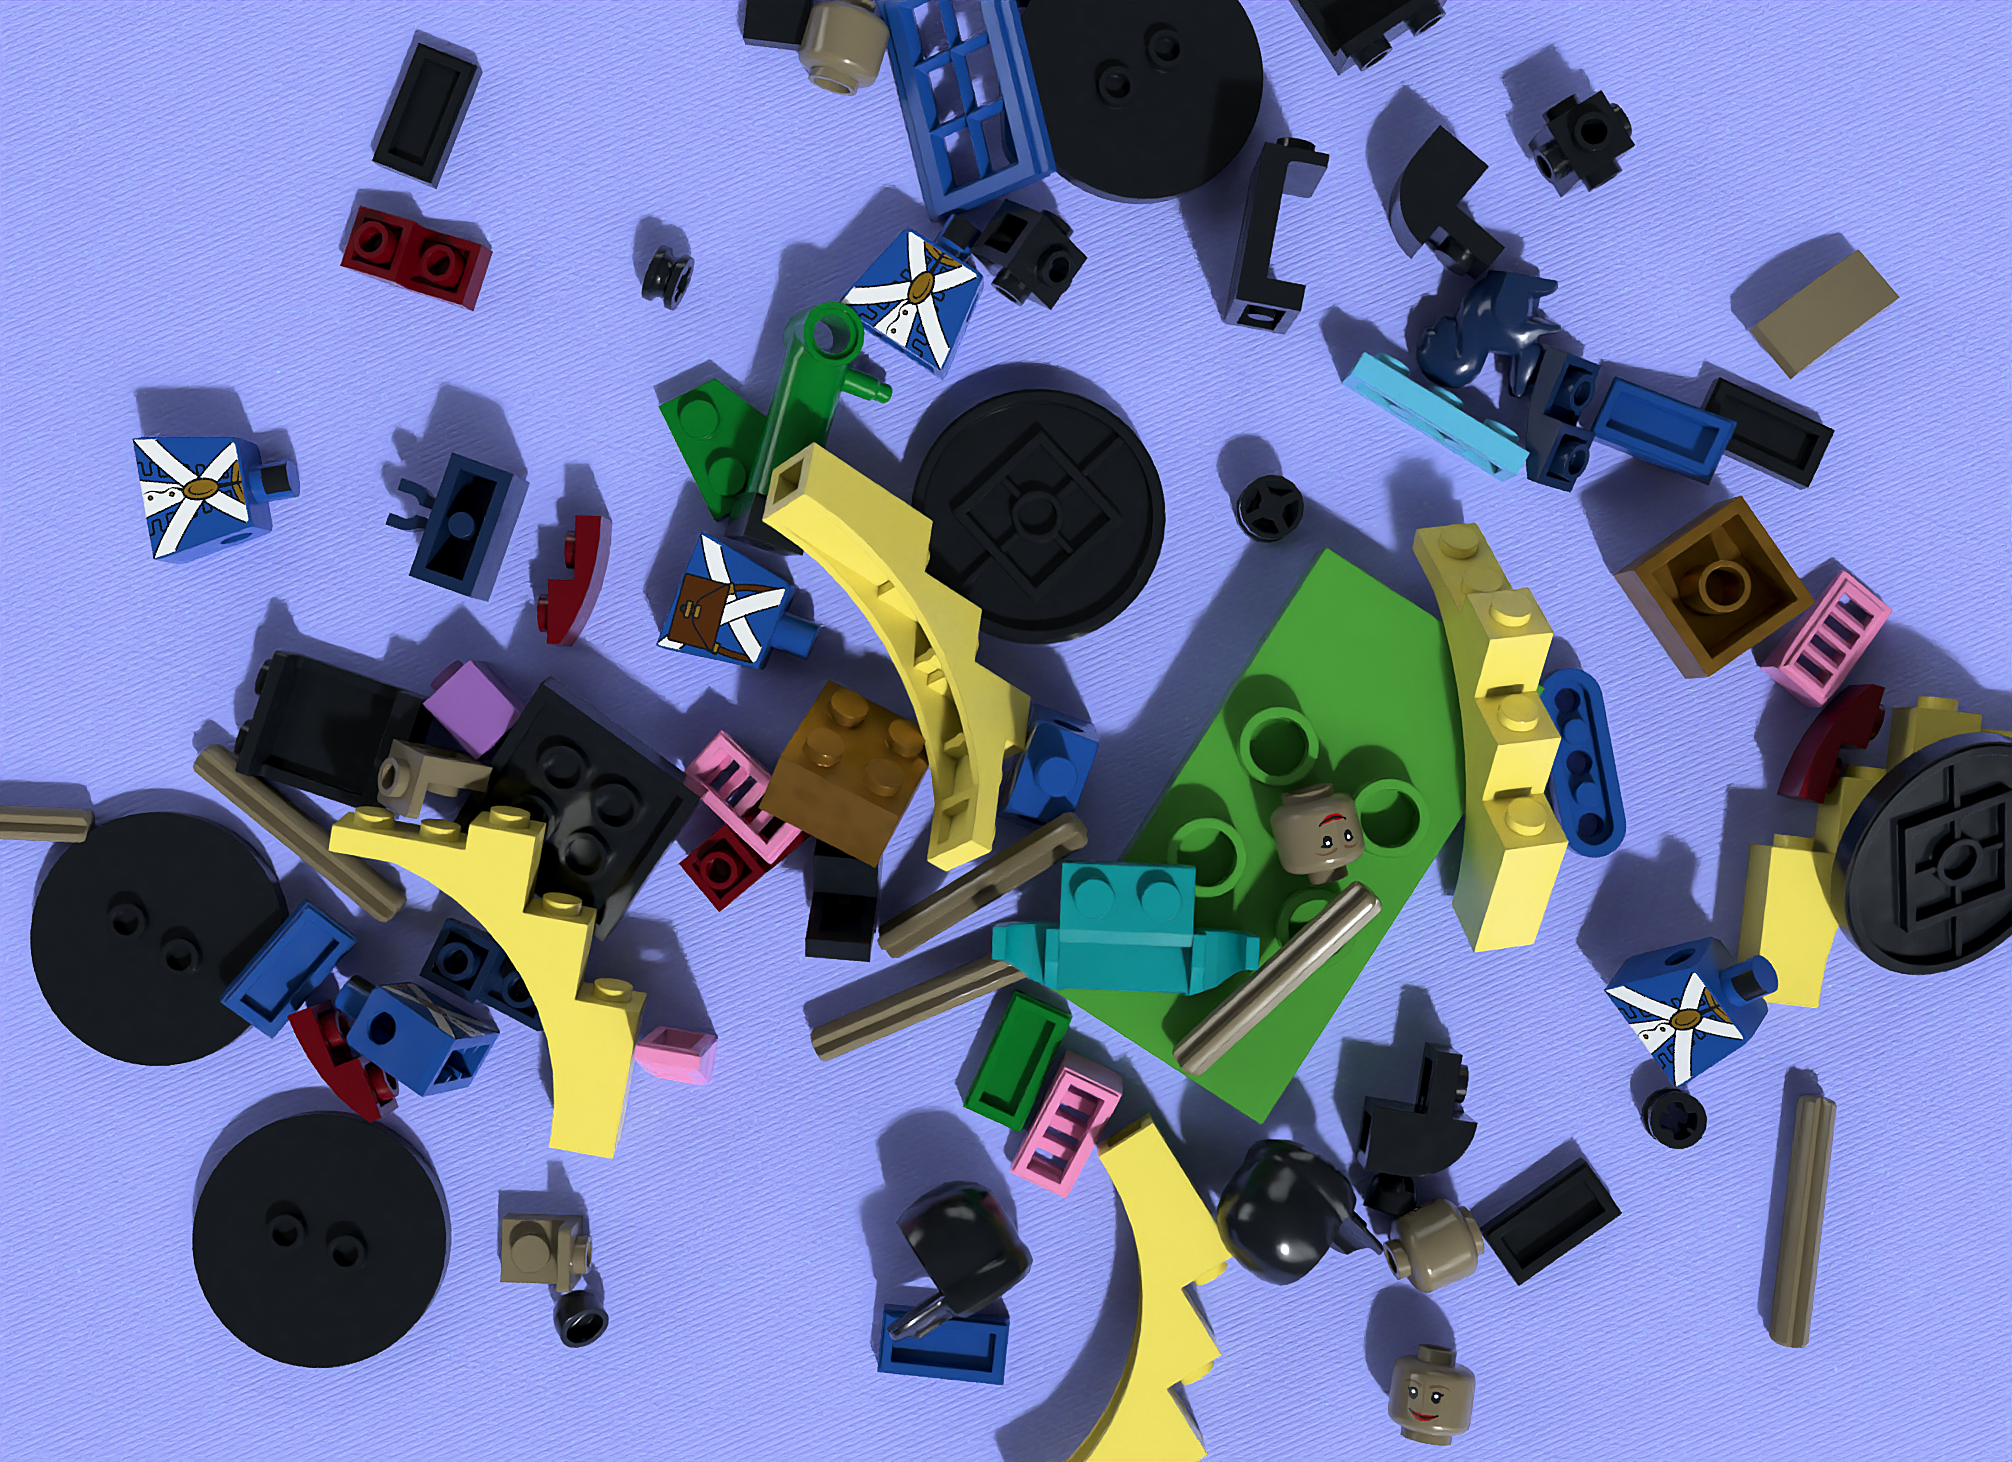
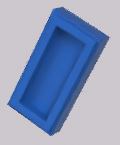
(1662, 430)
(288, 968)
(956, 1350)

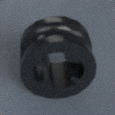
(667, 277)
(1689, 1133)

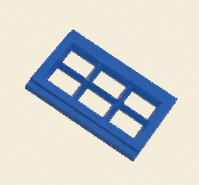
(922, 117)

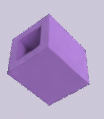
(474, 707)

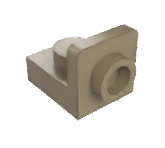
(422, 768)
(545, 1250)

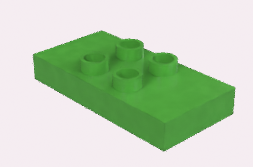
(1338, 693)

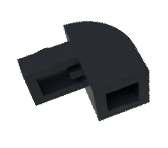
(1426, 208)
(842, 905)
(1423, 1135)

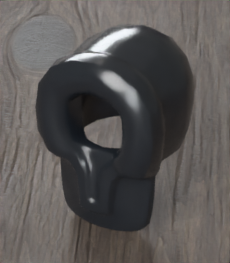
(1288, 1212)
(966, 1250)

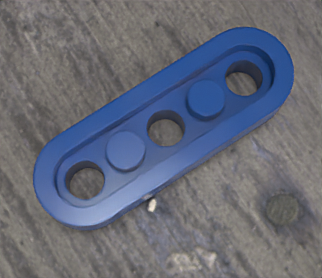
(1597, 786)

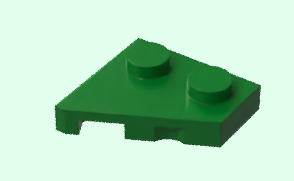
(717, 440)

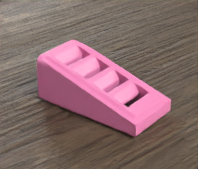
(1794, 678)
(710, 765)
(677, 1055)
(1087, 1076)

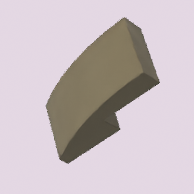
(1824, 314)

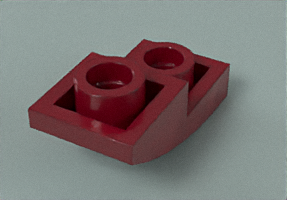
(416, 258)
(571, 602)
(1845, 723)
(728, 865)
(353, 1079)

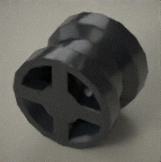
(1279, 502)

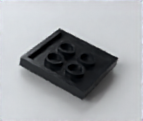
(603, 798)

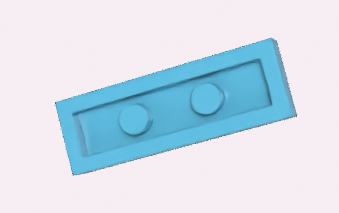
(1436, 415)

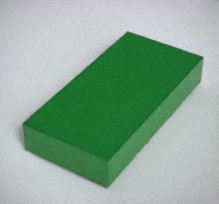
(1017, 1060)

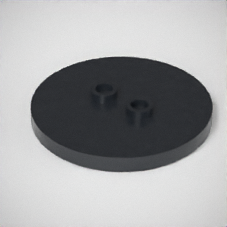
(1144, 91)
(1041, 514)
(1930, 858)
(149, 932)
(321, 1239)

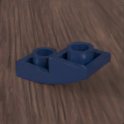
(1554, 441)
(479, 971)

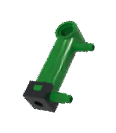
(802, 412)

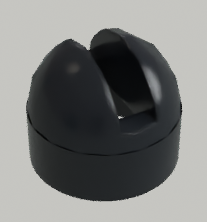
(1391, 1194)
(579, 1318)

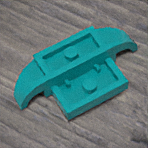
(1126, 932)

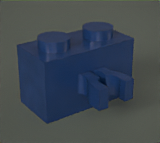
(466, 526)

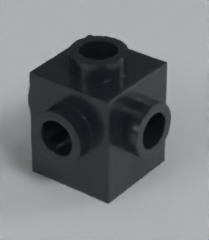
(1582, 143)
(1029, 254)

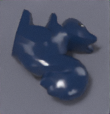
(1495, 318)

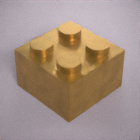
(1714, 588)
(848, 773)

